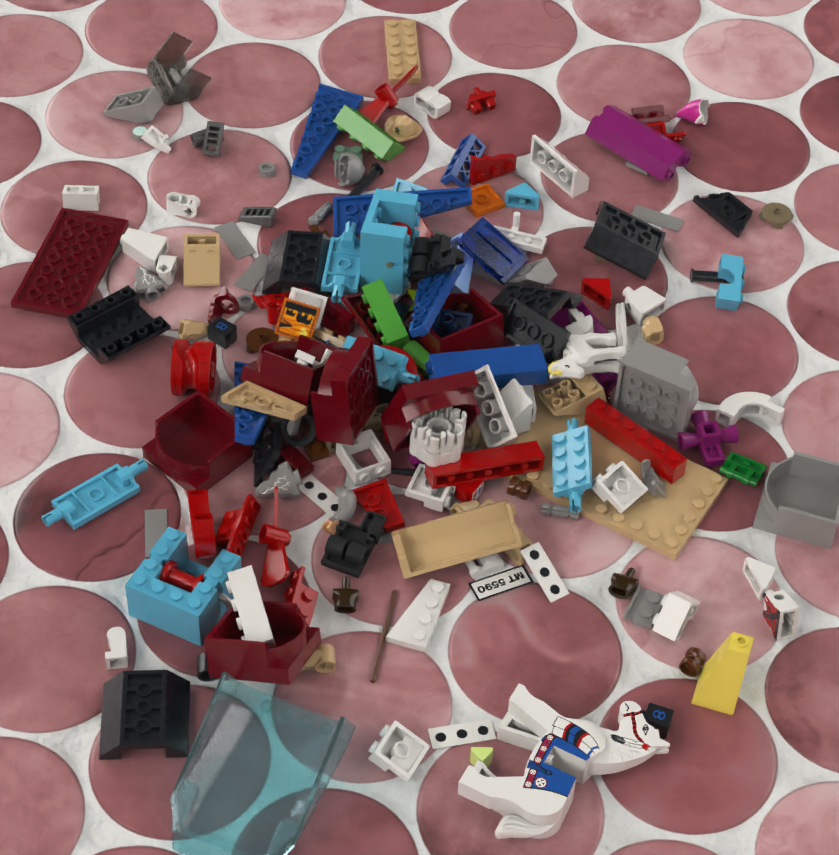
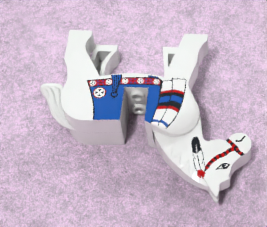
(561, 755)

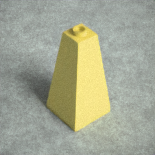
(723, 675)

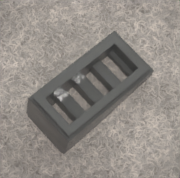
(206, 144)
(259, 215)

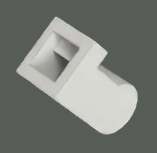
(118, 656)

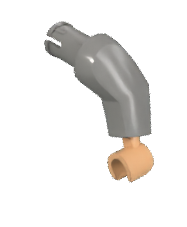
(346, 509)

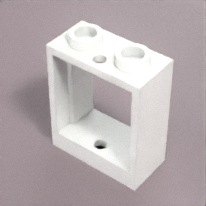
(364, 441)

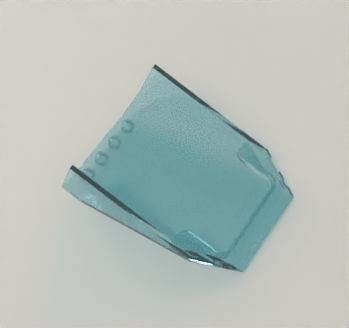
(253, 773)

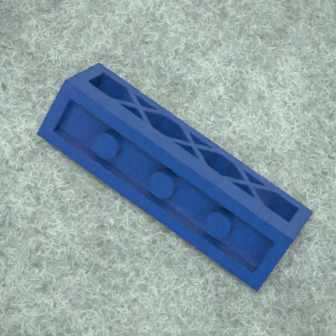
(462, 157)

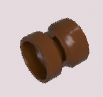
(519, 487)
(693, 660)

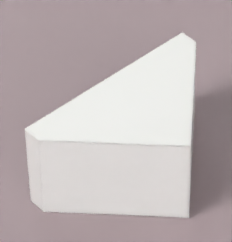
(758, 575)

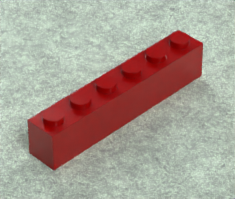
(635, 440)
(487, 465)

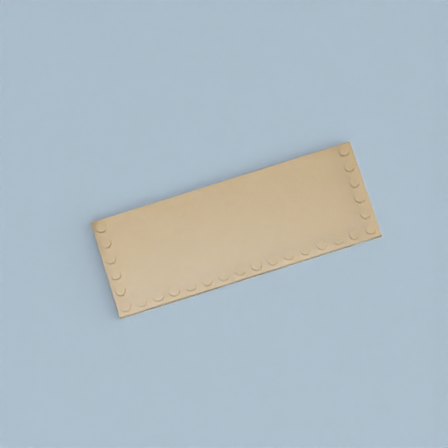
(650, 520)

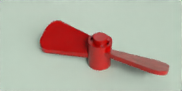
(386, 97)
(276, 563)

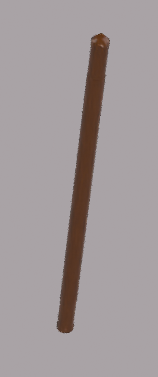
(383, 636)

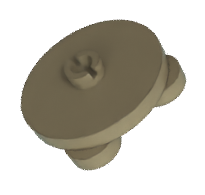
(776, 214)

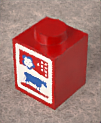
(469, 491)

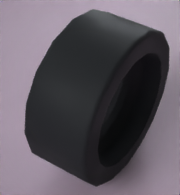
(302, 442)

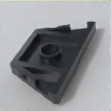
(726, 210)
(266, 451)

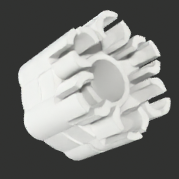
(438, 436)

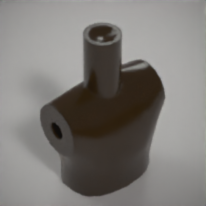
(623, 584)
(345, 598)

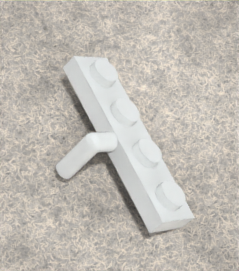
(521, 239)
(309, 360)

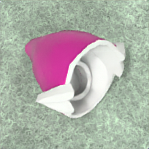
(695, 111)

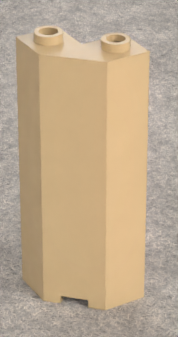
(457, 538)

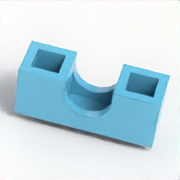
(729, 295)

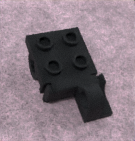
(433, 255)
(352, 544)

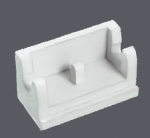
(81, 197)

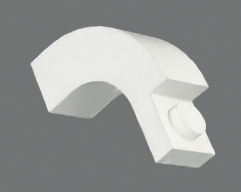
(748, 404)

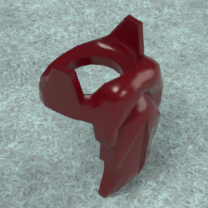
(217, 307)

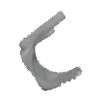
(651, 481)

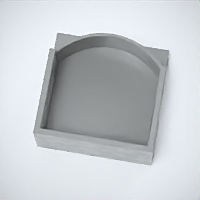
(656, 389)
(801, 500)

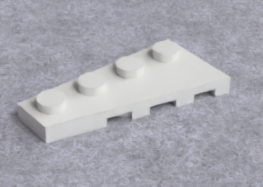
(419, 620)

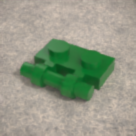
(743, 469)

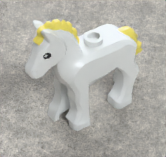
(583, 356)

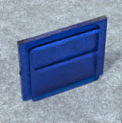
(492, 250)

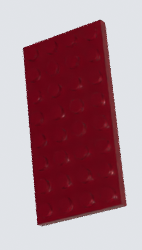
(70, 263)

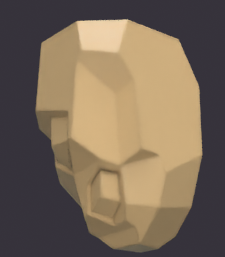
(192, 329)
(652, 330)

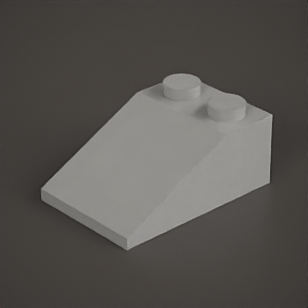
(135, 106)

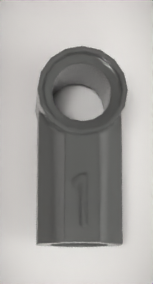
(198, 137)

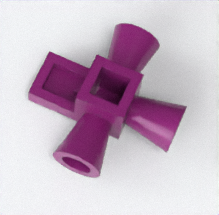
(707, 438)

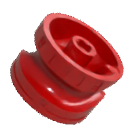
(193, 367)

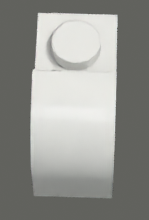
(579, 323)

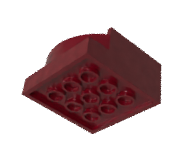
(485, 332)
(281, 374)
(346, 393)
(425, 397)
(196, 443)
(251, 659)

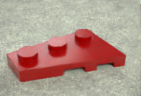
(489, 167)
(379, 499)

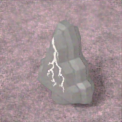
(147, 285)
(286, 481)

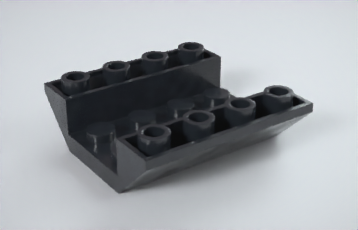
(624, 240)
(297, 261)
(541, 299)
(115, 325)
(145, 713)

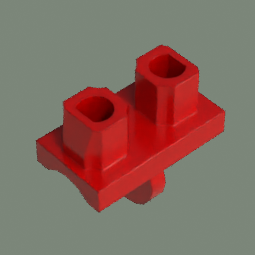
(480, 98)

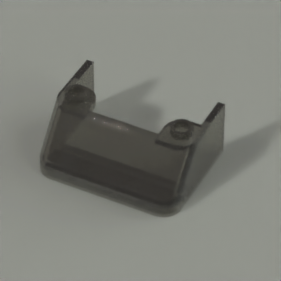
(172, 56)

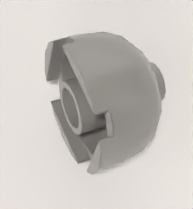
(349, 169)

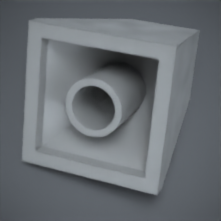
(535, 274)

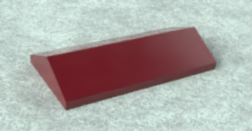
(359, 311)

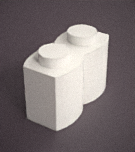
(432, 102)

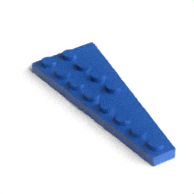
(320, 127)
(355, 207)
(431, 297)
(247, 422)

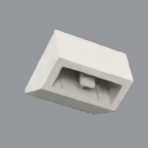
(518, 406)

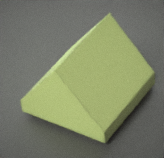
(482, 754)

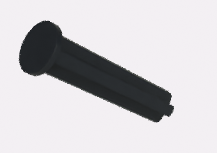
(376, 170)
(707, 276)

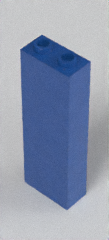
(521, 363)

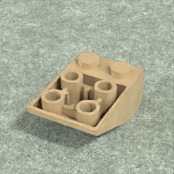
(202, 260)
(572, 395)

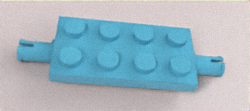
(342, 264)
(389, 366)
(572, 463)
(96, 495)

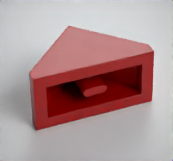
(597, 290)

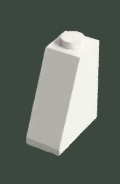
(144, 247)

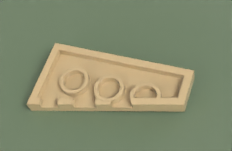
(263, 400)

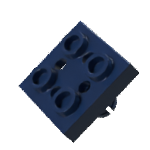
(446, 320)

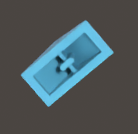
(522, 197)

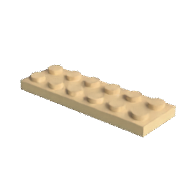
(402, 50)

